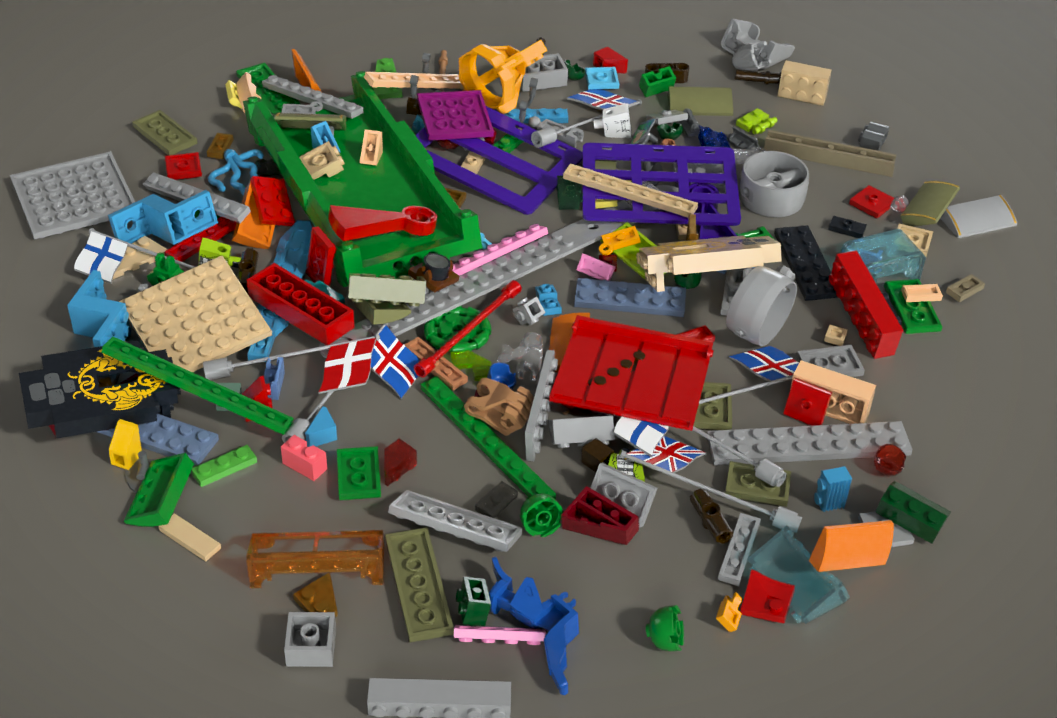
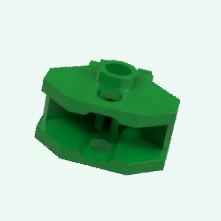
(164, 269)

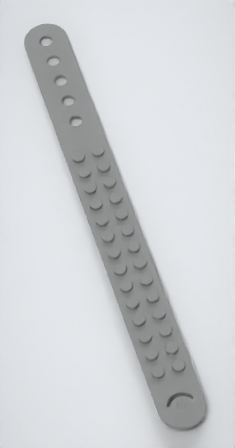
(499, 272)

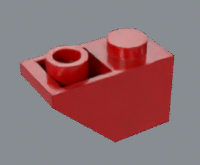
(609, 58)
(259, 392)

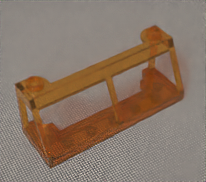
(265, 564)

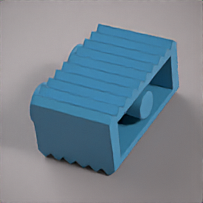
(833, 488)

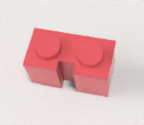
(303, 459)

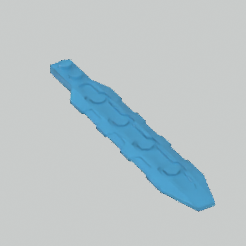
(292, 256)

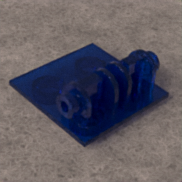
(711, 138)

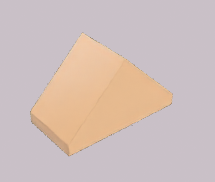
(371, 148)

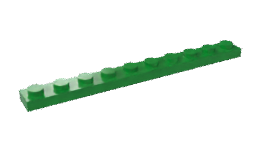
(197, 385)
(486, 439)

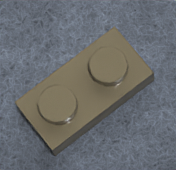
(965, 288)

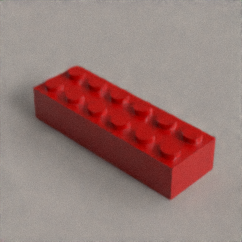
(301, 304)
(865, 305)

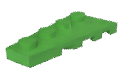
(387, 65)

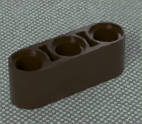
(680, 70)

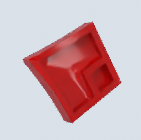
(767, 598)

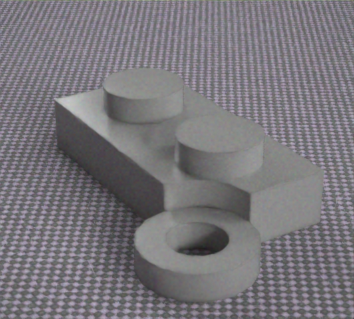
(303, 109)

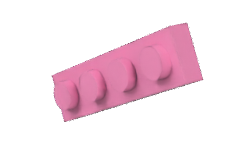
(508, 634)

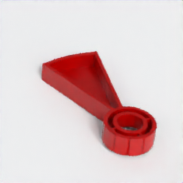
(357, 223)

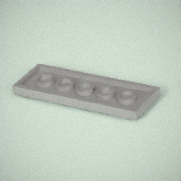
(540, 406)
(455, 520)

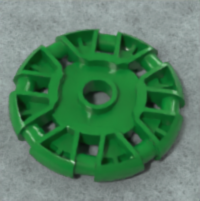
(442, 329)

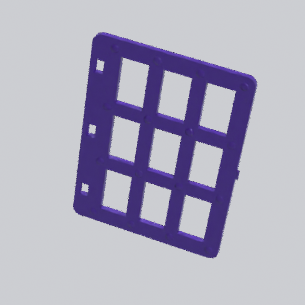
(679, 154)

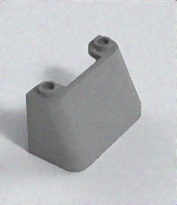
(744, 32)

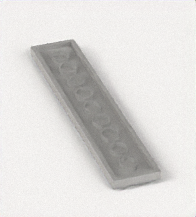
(808, 442)

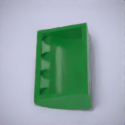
(160, 491)

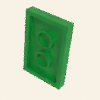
(358, 473)

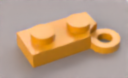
(619, 239)

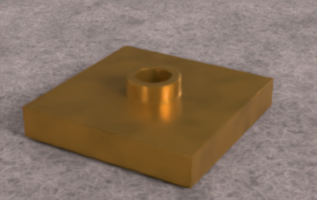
(691, 228)

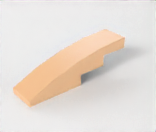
(245, 89)

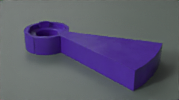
(709, 231)

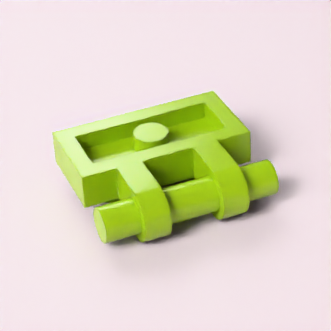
(756, 121)

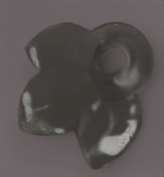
(267, 167)

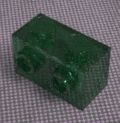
(568, 194)

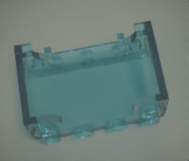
(888, 254)

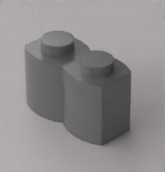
(873, 136)

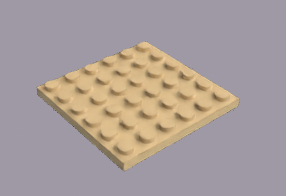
(197, 315)

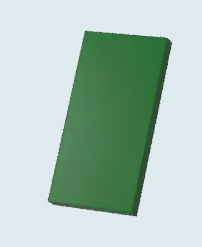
(915, 316)

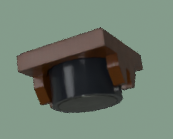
(436, 271)

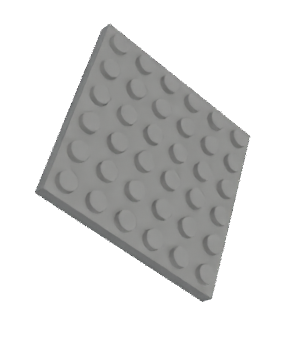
(71, 194)

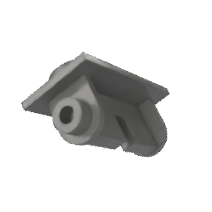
(690, 125)
(739, 136)

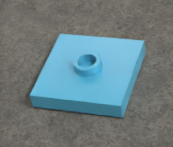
(602, 78)

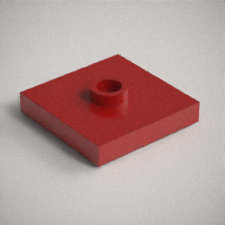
(183, 166)
(872, 201)
(807, 402)

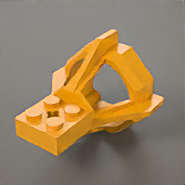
(507, 65)

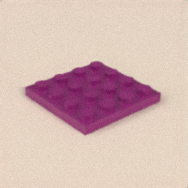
(455, 115)

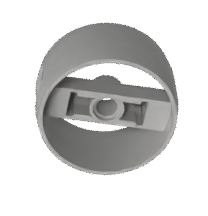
(773, 184)

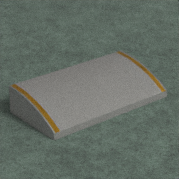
(979, 216)

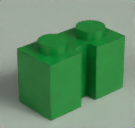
(657, 83)

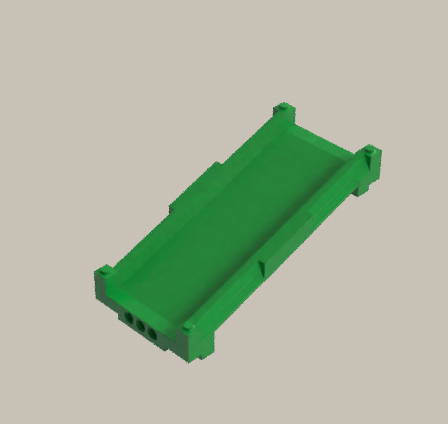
(399, 180)

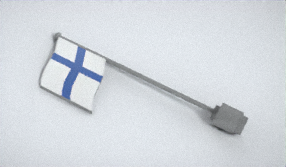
(106, 254)
(647, 435)

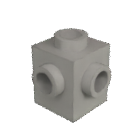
(528, 311)

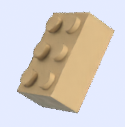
(804, 82)

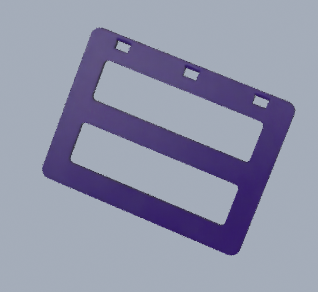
(546, 179)

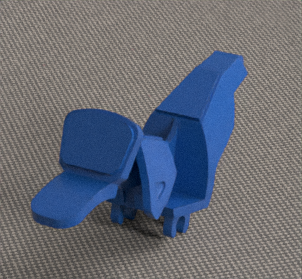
(553, 615)

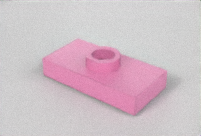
(595, 268)

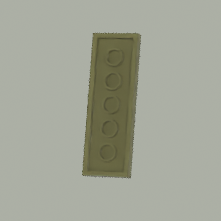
(419, 585)

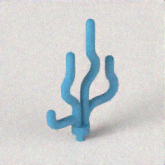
(233, 161)

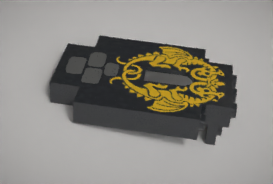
(71, 400)

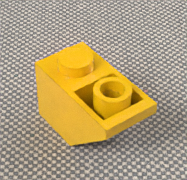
(125, 445)

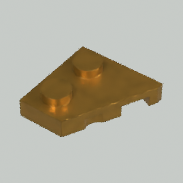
(317, 596)

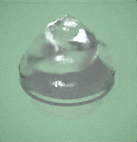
(899, 204)

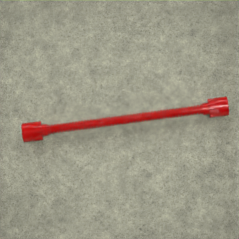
(426, 365)

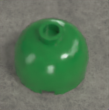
(541, 515)
(666, 629)

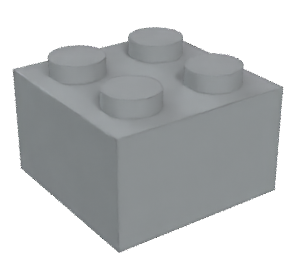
(310, 639)

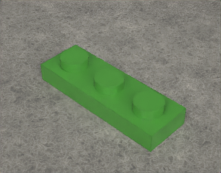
(224, 465)

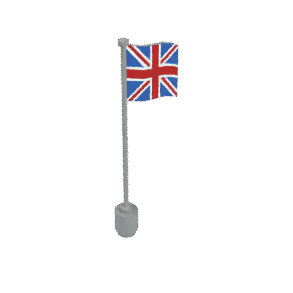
(674, 456)

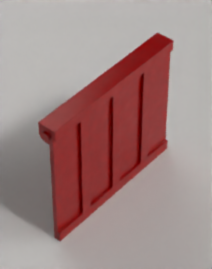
(659, 391)

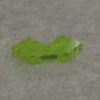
(469, 359)

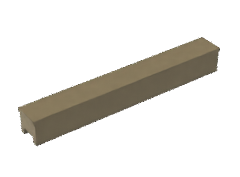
(831, 153)

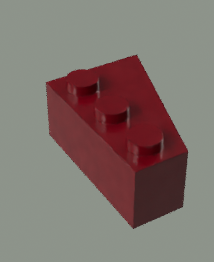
(600, 518)

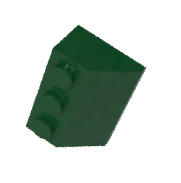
(912, 511)

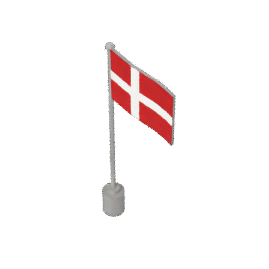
(345, 366)

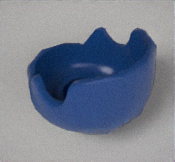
(501, 373)

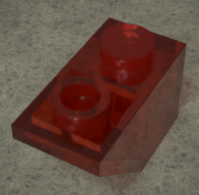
(398, 460)

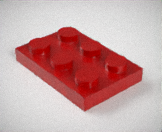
(272, 201)
(320, 257)

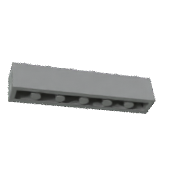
(438, 698)

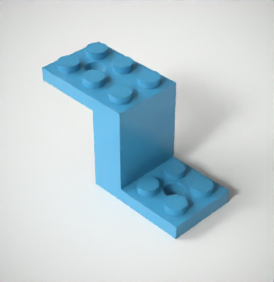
(164, 218)
(95, 315)

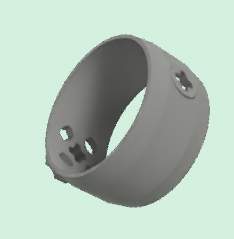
(762, 304)

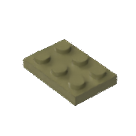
(715, 413)
(745, 485)

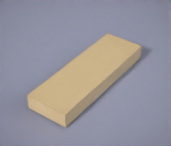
(190, 537)

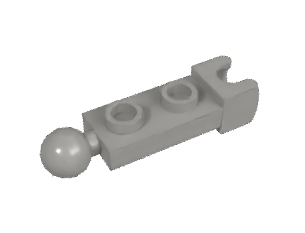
(569, 136)

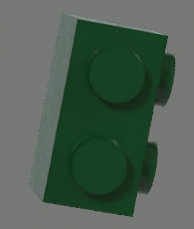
(473, 601)

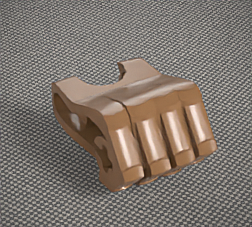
(500, 406)

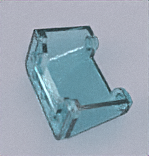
(788, 562)

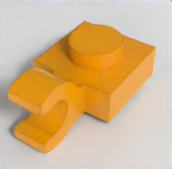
(728, 612)

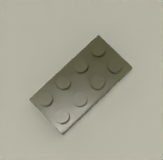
(164, 132)

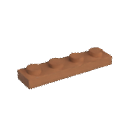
(444, 370)

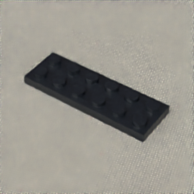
(806, 262)

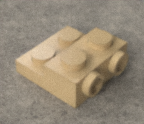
(323, 160)

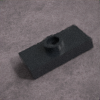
(847, 227)

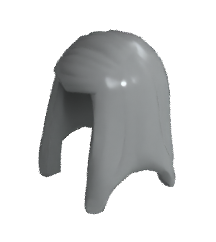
(745, 60)

